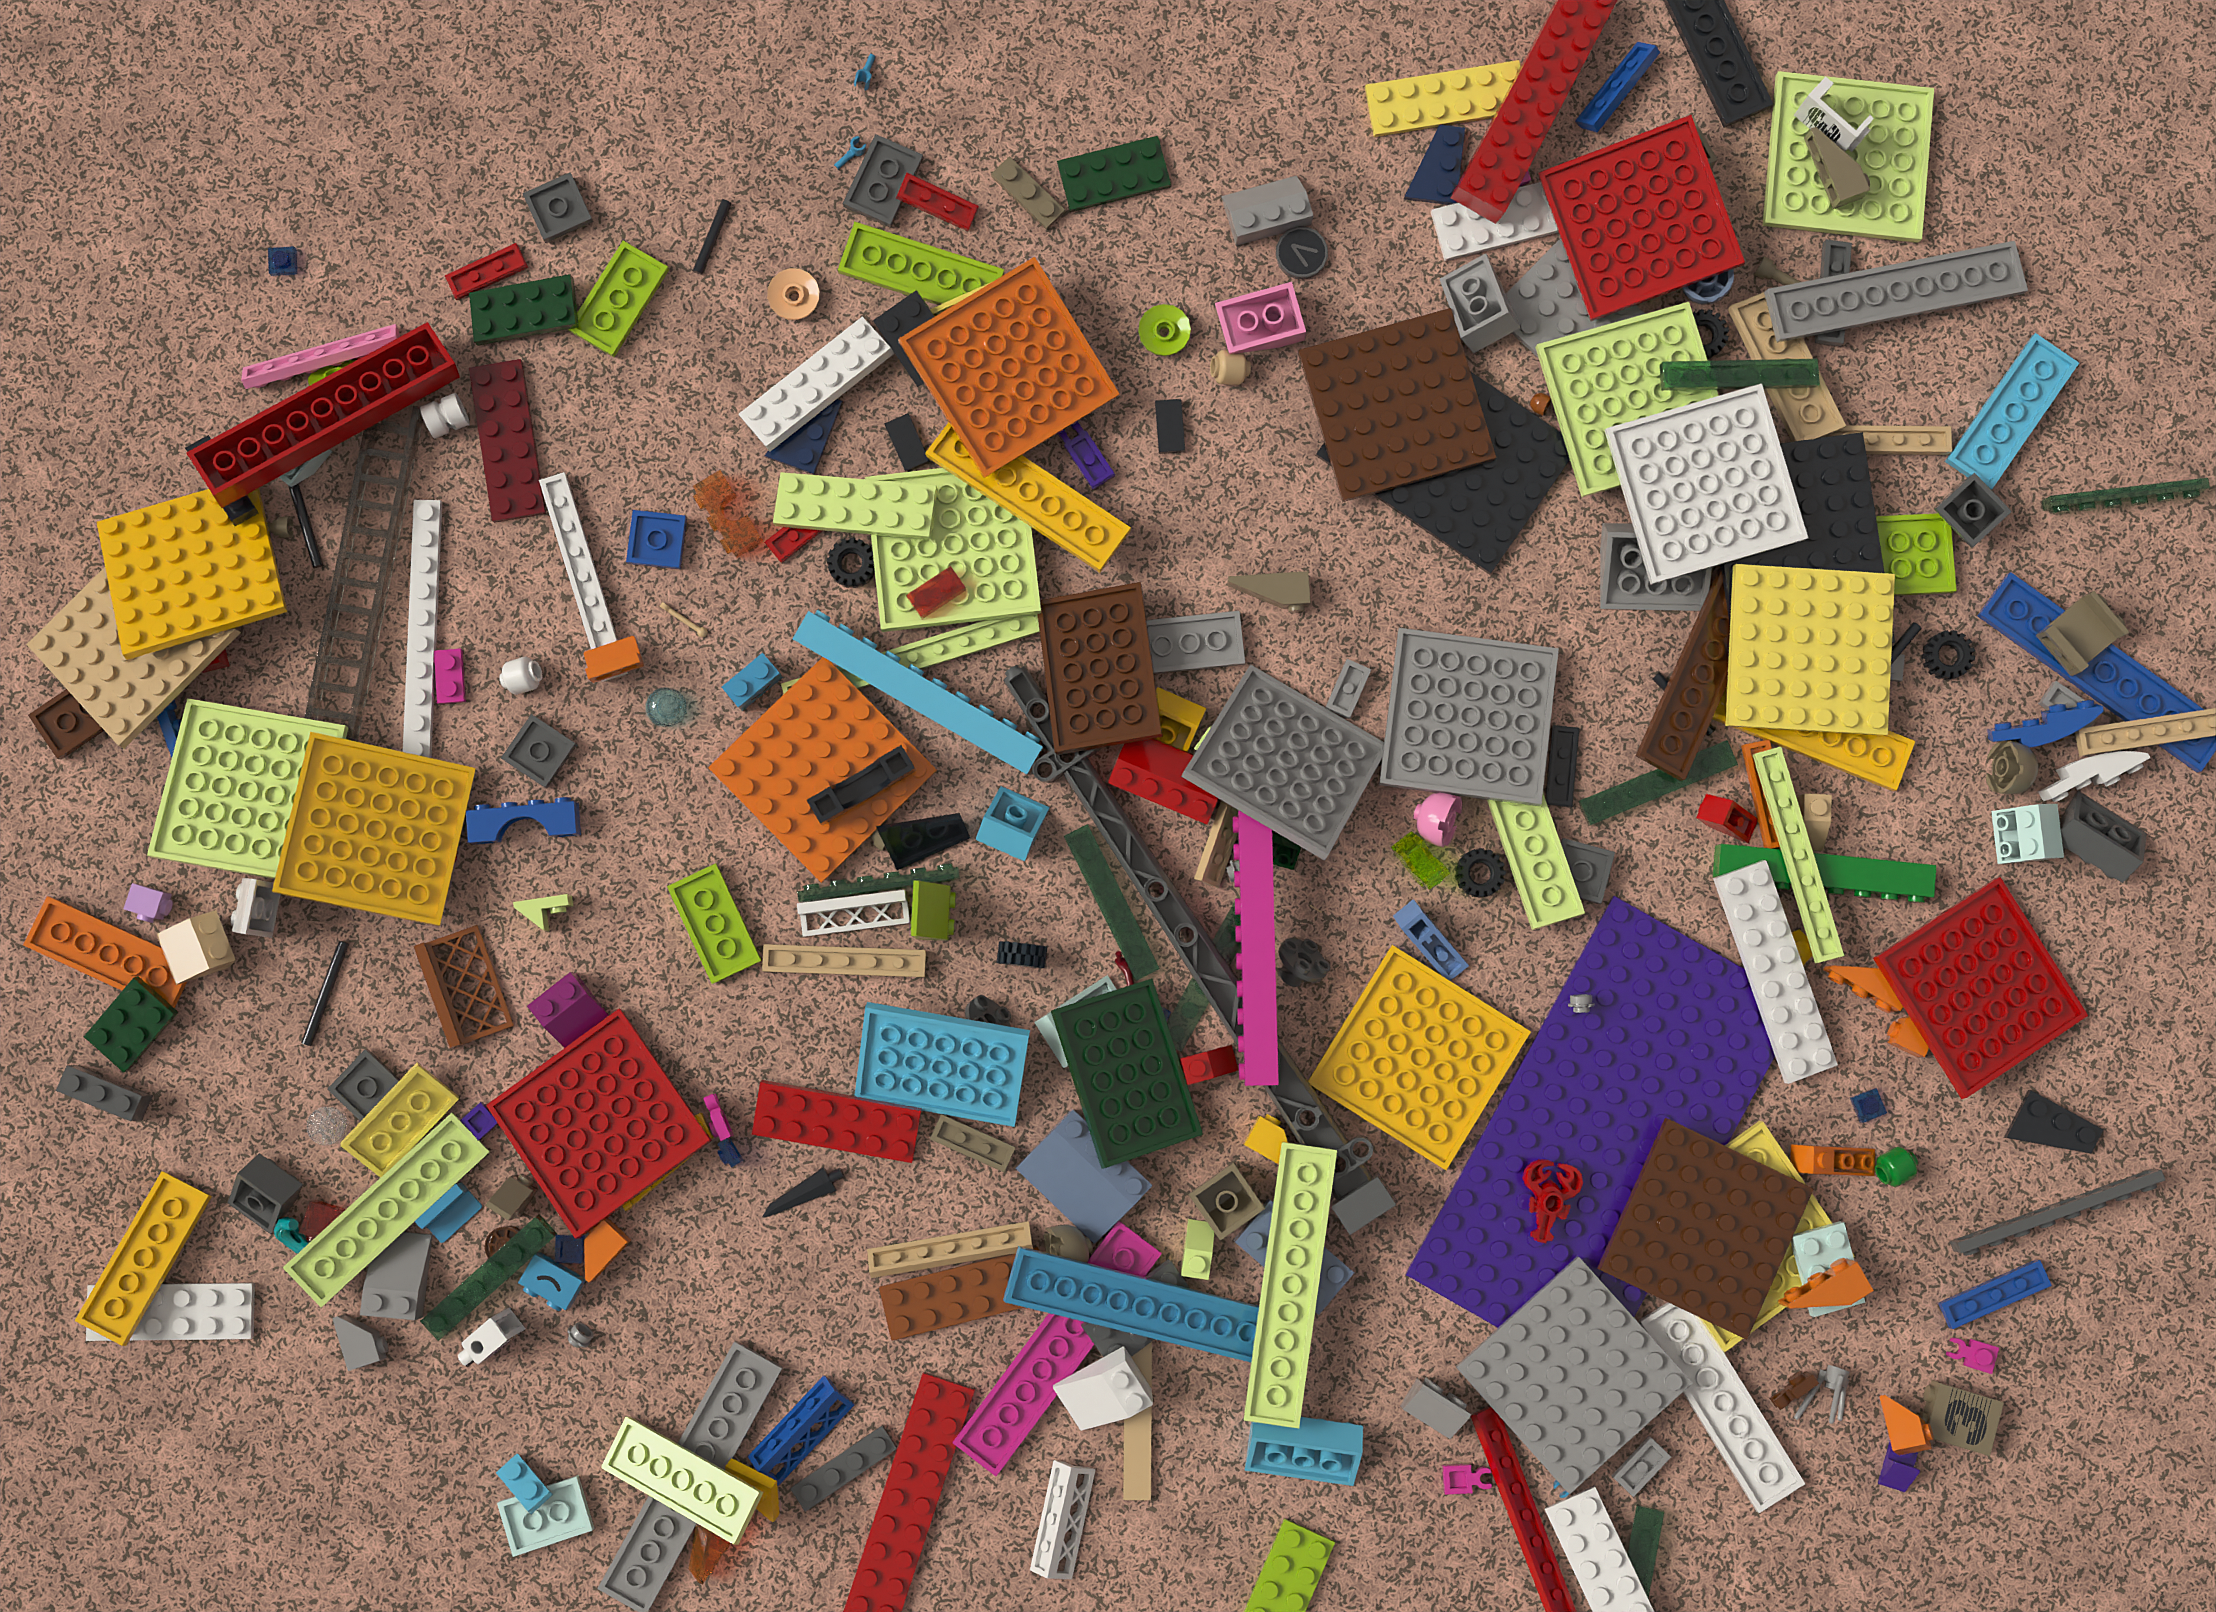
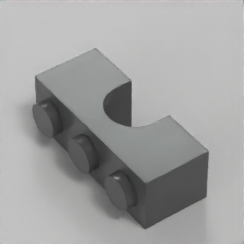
(103, 1094)

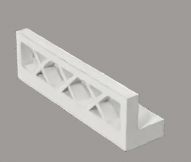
(853, 902)
(1057, 1520)

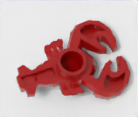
(1548, 1196)

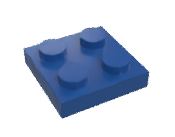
(656, 539)

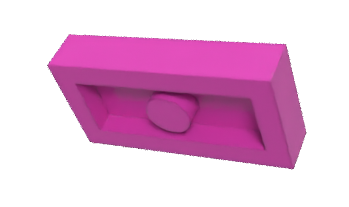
(449, 676)

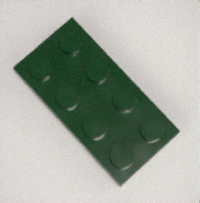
(1113, 174)
(523, 310)

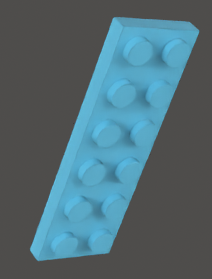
(2012, 411)

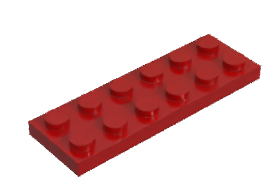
(836, 1121)

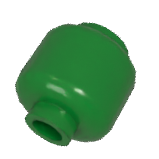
(1896, 1167)

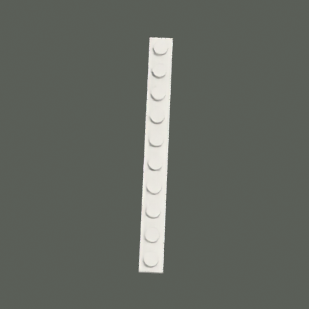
(422, 627)

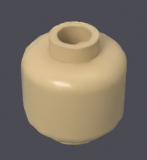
(1229, 368)

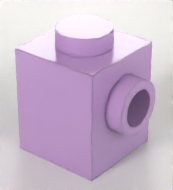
(148, 903)

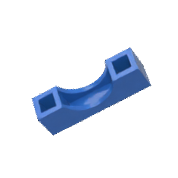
(489, 824)

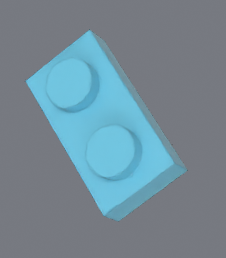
(524, 1483)

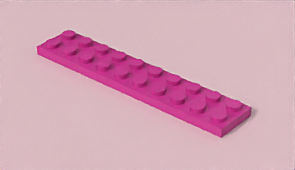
(1045, 1359)

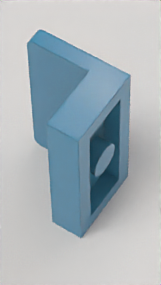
(449, 1212)

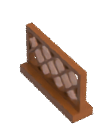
(441, 996)

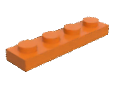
(1763, 815)

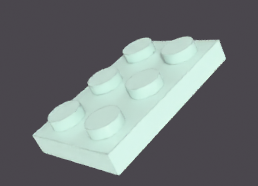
(1816, 1251)
(555, 1520)

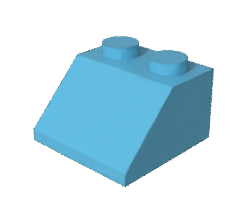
(1012, 823)

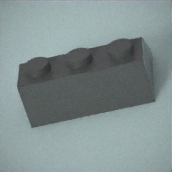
(2102, 837)

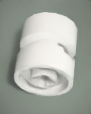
(443, 416)

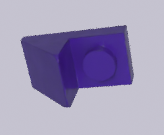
(1898, 1471)

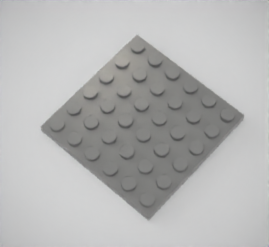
(1469, 717)
(1286, 762)
(1573, 1374)

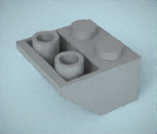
(1435, 1409)

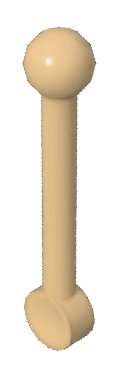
(702, 632)

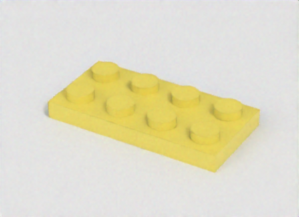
(399, 1120)

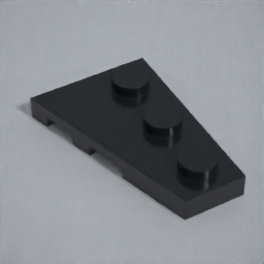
(921, 838)
(2052, 1125)

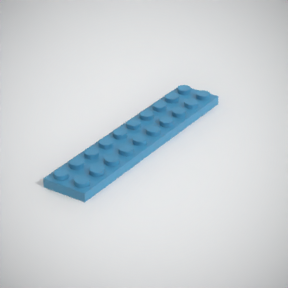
(1132, 1304)

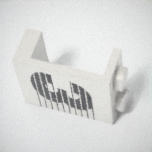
(1817, 114)

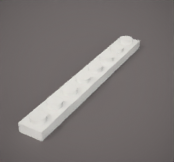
(578, 561)

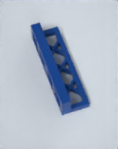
(796, 1429)

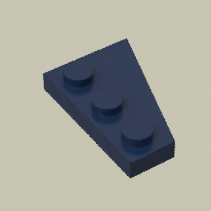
(1439, 168)
(807, 444)

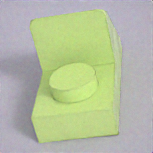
(537, 908)

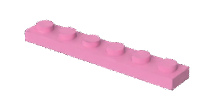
(312, 359)

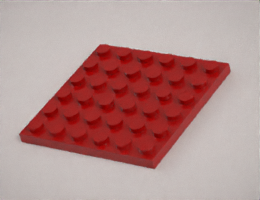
(1641, 218)
(1980, 987)
(598, 1123)

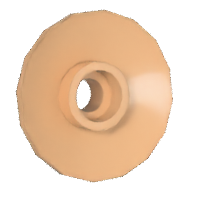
(790, 282)

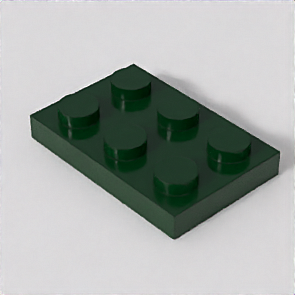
(131, 1024)

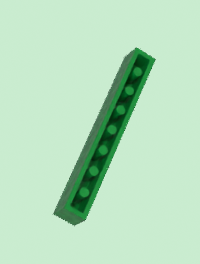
(1839, 873)

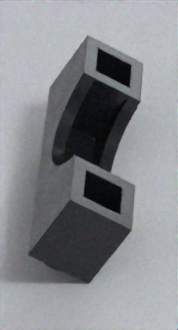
(861, 786)

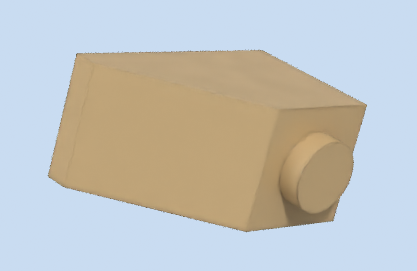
(1816, 817)

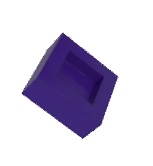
(479, 1121)

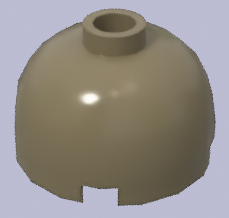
(2014, 768)
(1067, 1242)

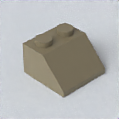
(1226, 1201)

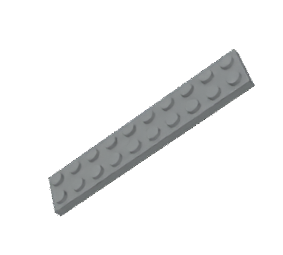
(1895, 291)
(714, 1435)

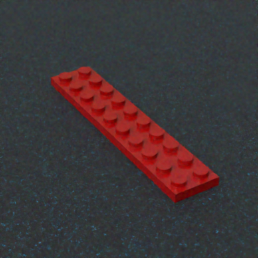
(910, 1496)

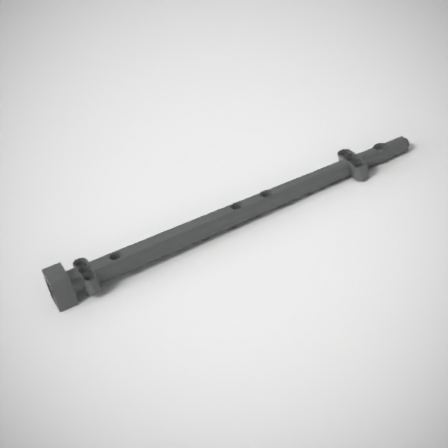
(1357, 1192)

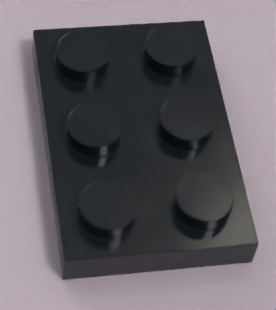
(901, 320)

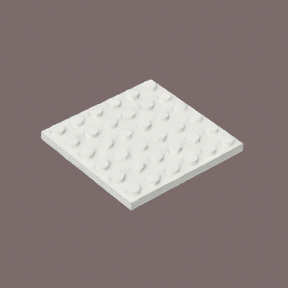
(1706, 484)

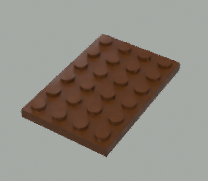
(1099, 669)

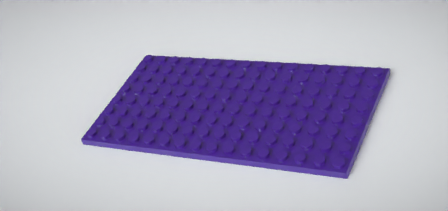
(1665, 1040)

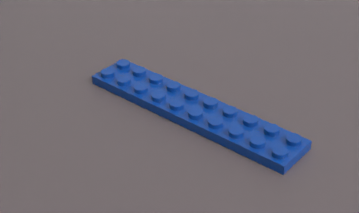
(2109, 679)

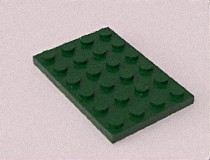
(1126, 1073)

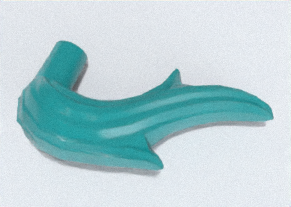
(288, 1233)

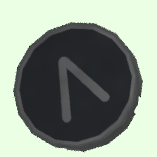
(1301, 253)

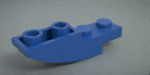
(2055, 724)

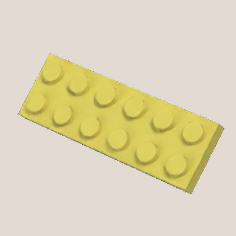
(1438, 98)

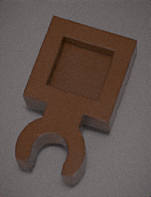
(1798, 1385)

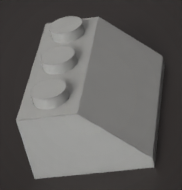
(1267, 210)

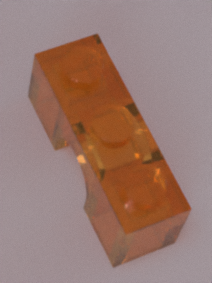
(714, 495)

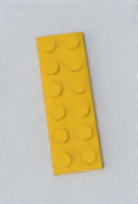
(143, 1258)

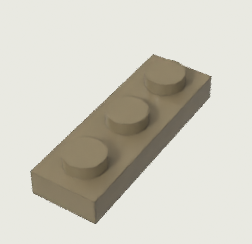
(1028, 193)
(972, 1143)

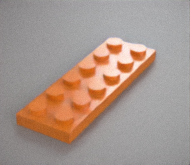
(100, 949)

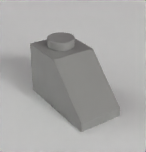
(359, 1342)

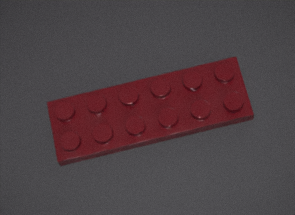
(507, 440)

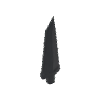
(809, 1189)

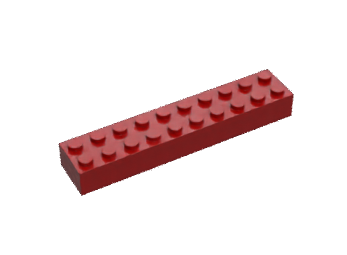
(1531, 106)
(323, 415)

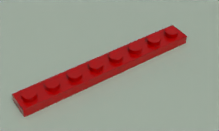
(1522, 1511)

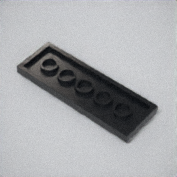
(1720, 58)

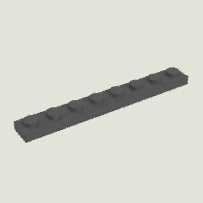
(2066, 1208)

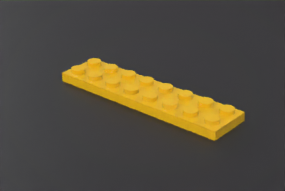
(1038, 501)
(1868, 757)

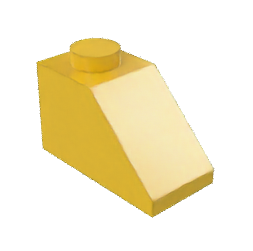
(1266, 1137)

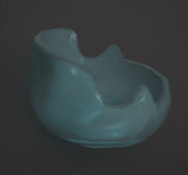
(665, 707)

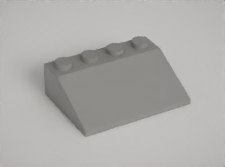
(1626, 582)

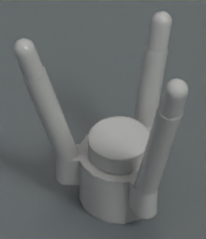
(1836, 1380)

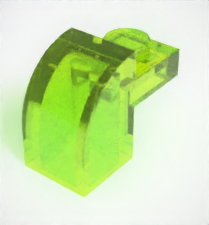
(1419, 861)

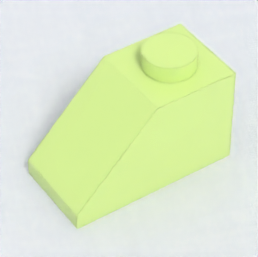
(1197, 1250)

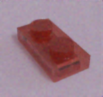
(936, 592)

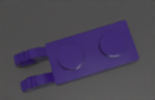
(1087, 457)

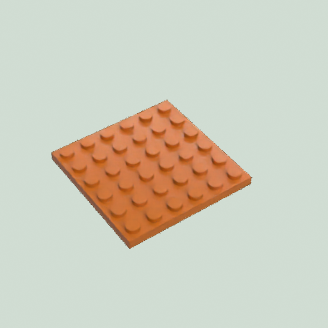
(1008, 367)
(806, 744)

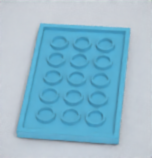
(941, 1063)

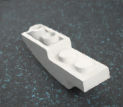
(2100, 768)

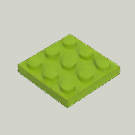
(1918, 553)

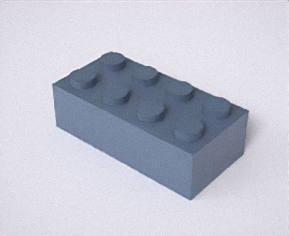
(1254, 1241)

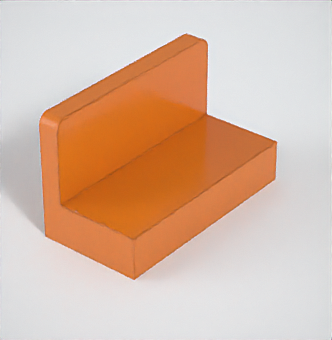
(613, 659)

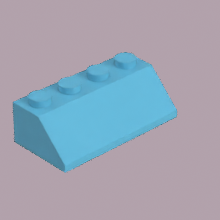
(1314, 1452)

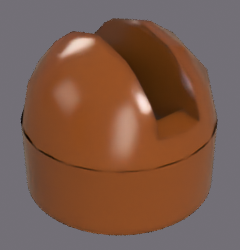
(1540, 402)

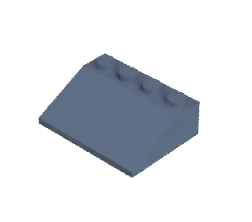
(1071, 1178)

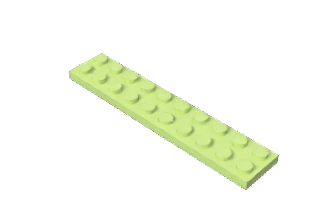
(1290, 1285)

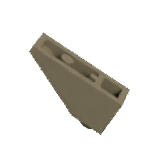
(1837, 170)
(1279, 589)

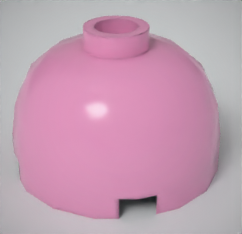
(1437, 818)

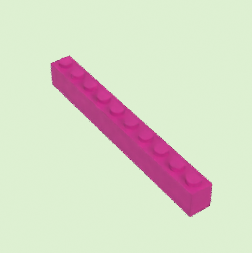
(1257, 952)

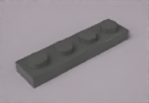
(1834, 261)
(843, 1468)

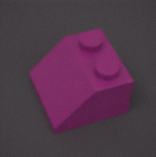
(567, 1009)

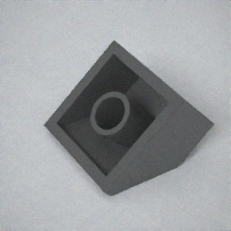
(1972, 510)
(264, 1192)

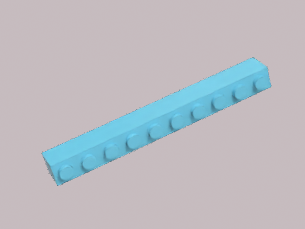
(917, 692)

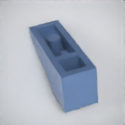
(1430, 940)

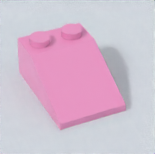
(1261, 320)

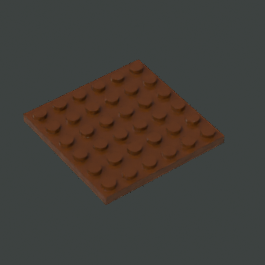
(1396, 405)
(1705, 1228)

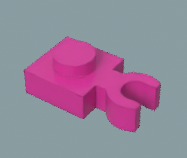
(719, 1124)
(1976, 1354)
(1459, 1478)

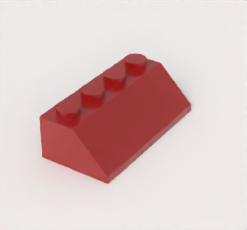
(1155, 772)

